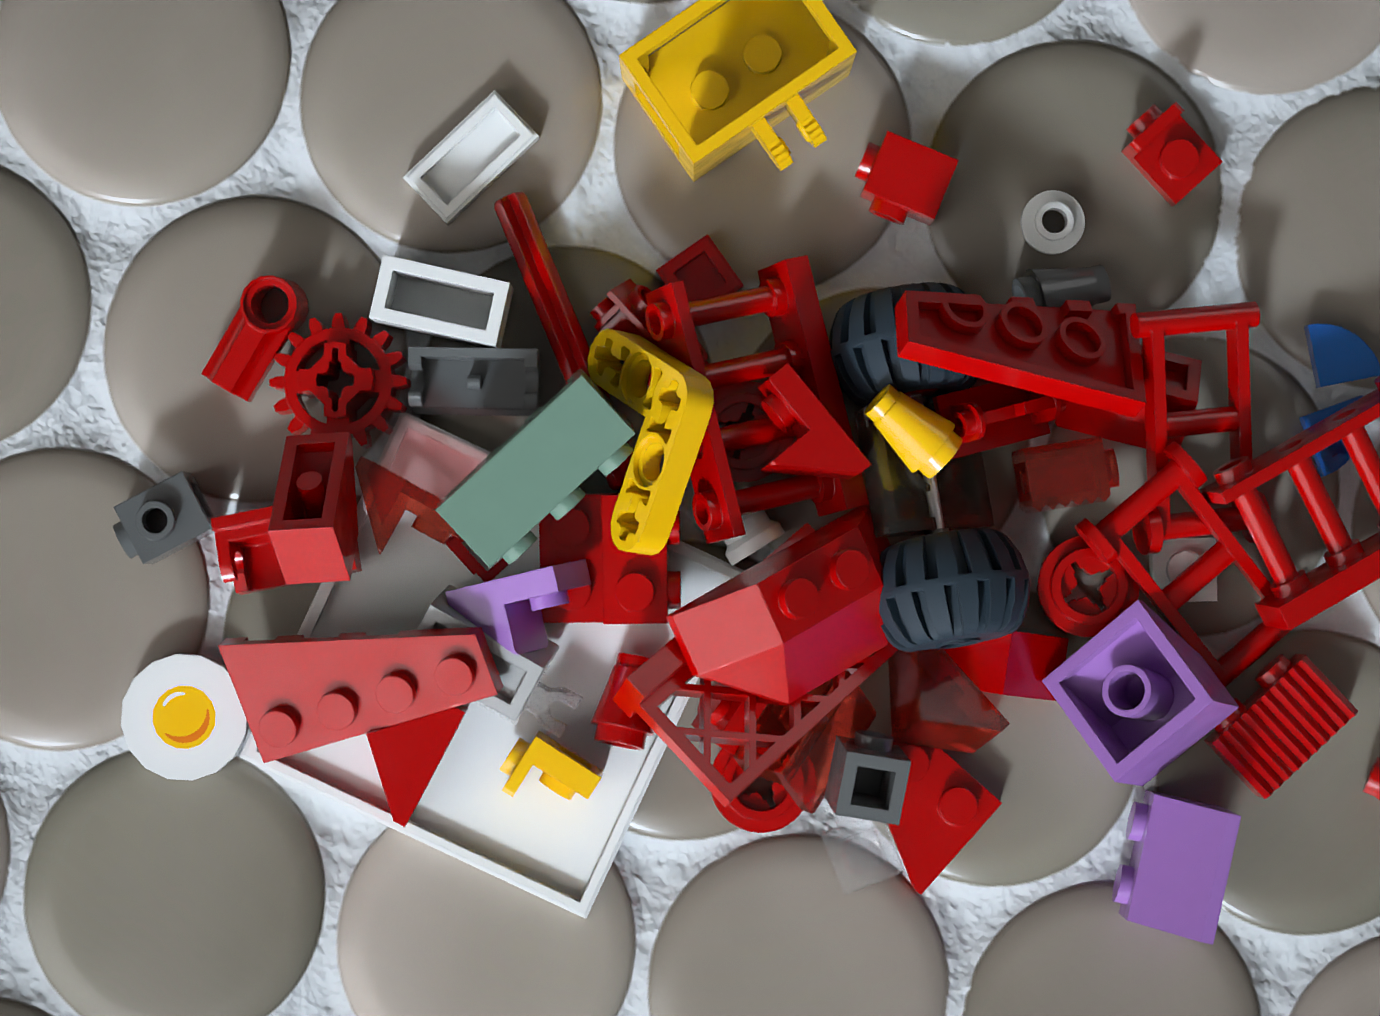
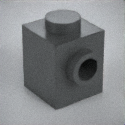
(163, 519)
(868, 777)

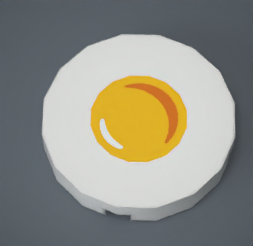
(183, 717)

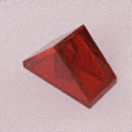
(939, 704)

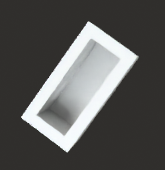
(441, 302)

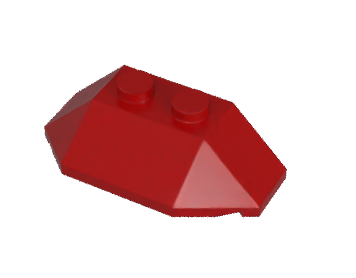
(791, 615)

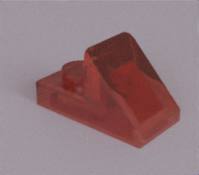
(389, 496)

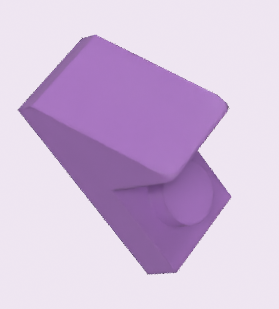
(512, 605)

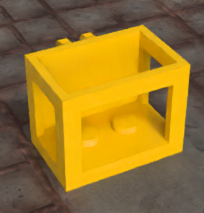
(737, 76)

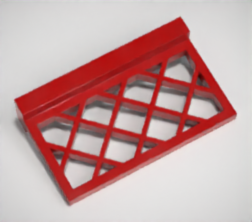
(667, 676)

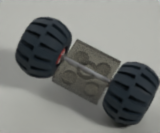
(959, 577)

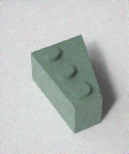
(538, 471)

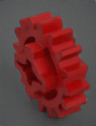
(338, 355)

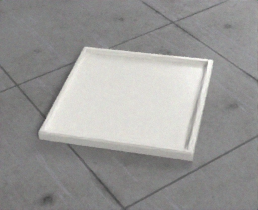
(535, 837)

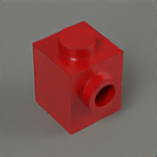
(904, 179)

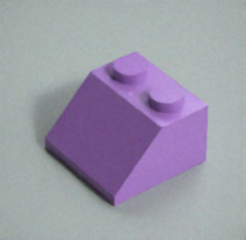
(1139, 695)
(1176, 865)

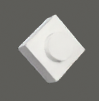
(1175, 558)

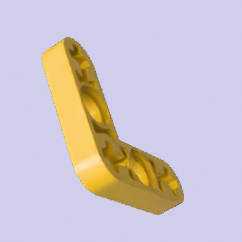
(674, 424)

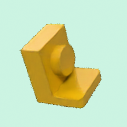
(562, 768)

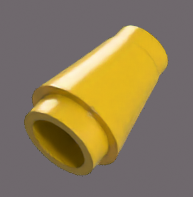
(914, 431)

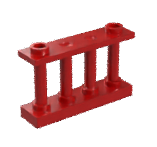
(800, 338)
(1348, 562)

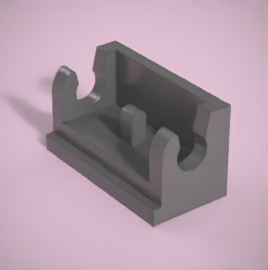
(474, 381)

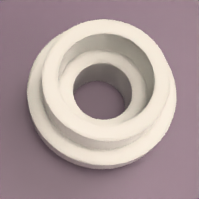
(1038, 236)

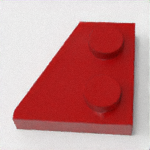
(938, 813)

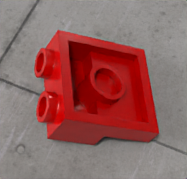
(623, 583)

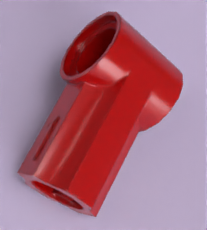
(251, 341)

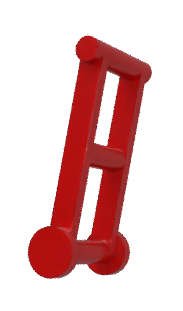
(1161, 425)
(1105, 540)

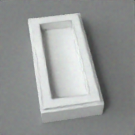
(471, 157)

